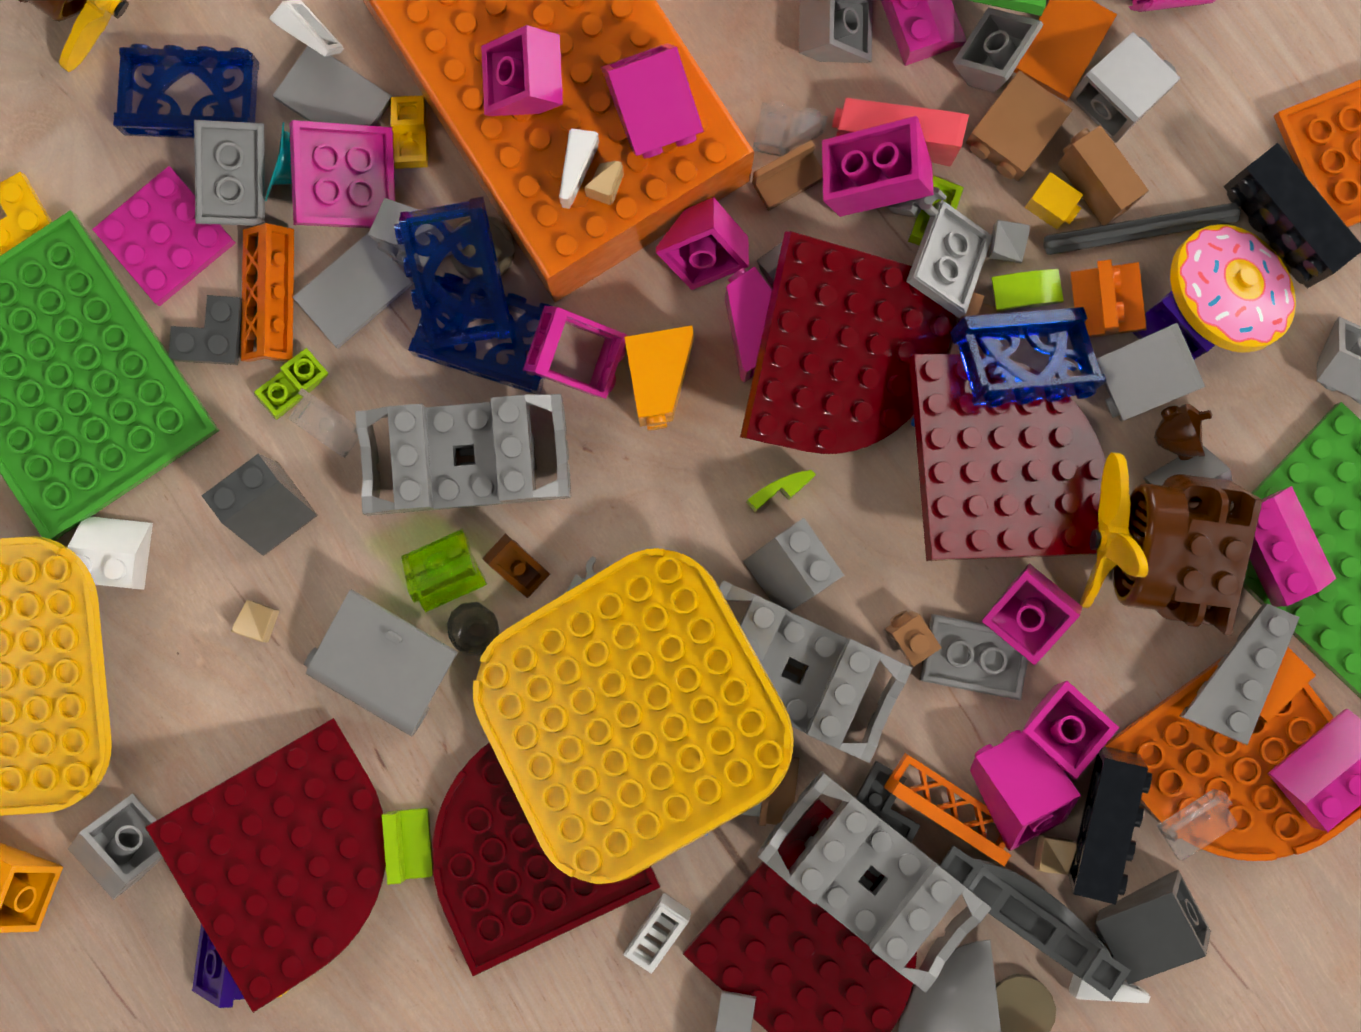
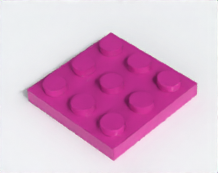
(340, 173)
(159, 238)

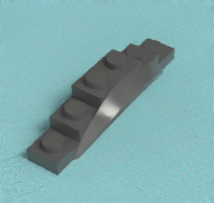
(1039, 920)

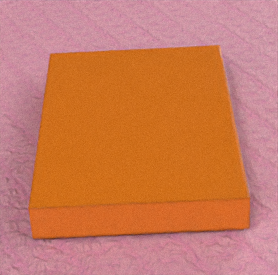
(1065, 44)

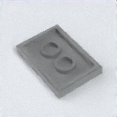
(331, 92)
(229, 173)
(950, 259)
(352, 291)
(973, 659)

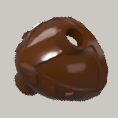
(1182, 431)

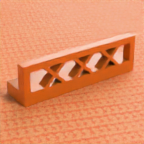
(271, 292)
(936, 813)

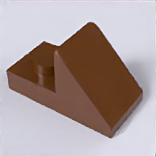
(516, 565)

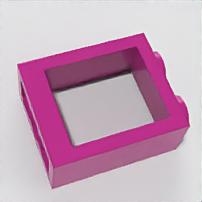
(547, 340)

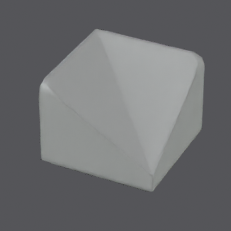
(1009, 241)

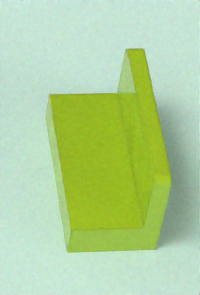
(407, 845)

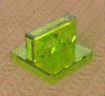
(442, 571)

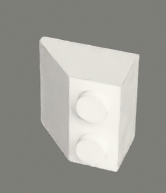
(114, 550)

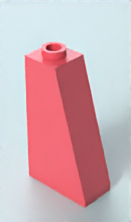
(941, 128)

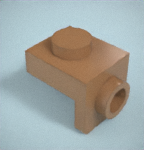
(912, 636)

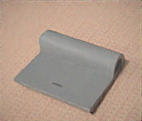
(380, 662)

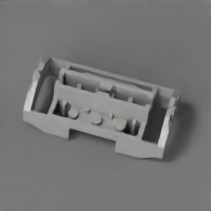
(426, 447)
(834, 675)
(902, 906)

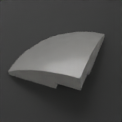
(959, 998)

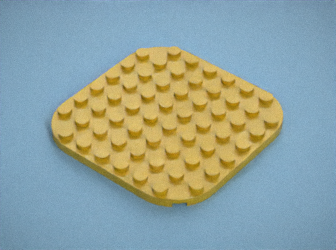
(50, 679)
(632, 716)

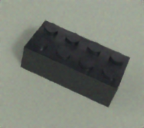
(1293, 217)
(1108, 825)

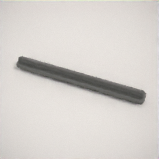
(1141, 228)

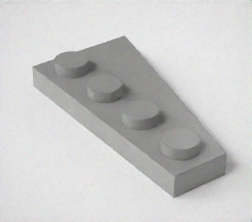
(1244, 676)

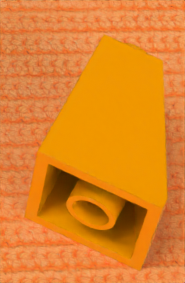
(657, 372)
(25, 889)

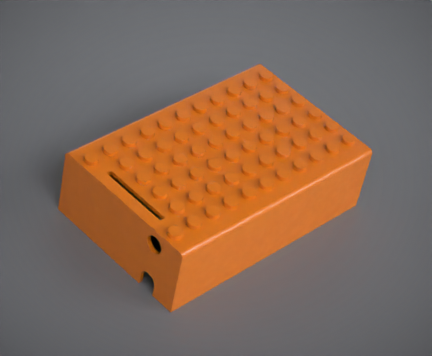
(524, 155)

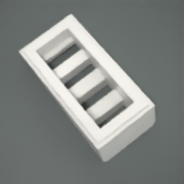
(302, 24)
(578, 157)
(672, 909)
(1126, 993)

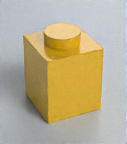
(1055, 201)

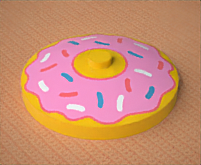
(1232, 288)

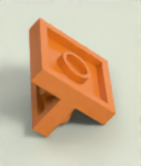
(1110, 298)

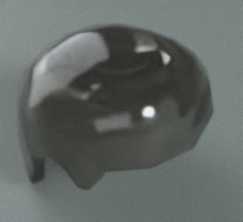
(472, 628)

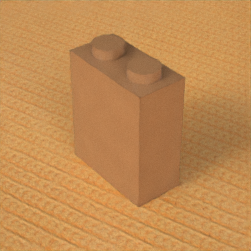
(1018, 126)
(1101, 174)

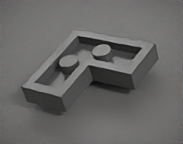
(217, 340)
(880, 801)

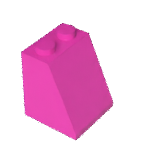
(653, 100)
(747, 307)
(1022, 788)

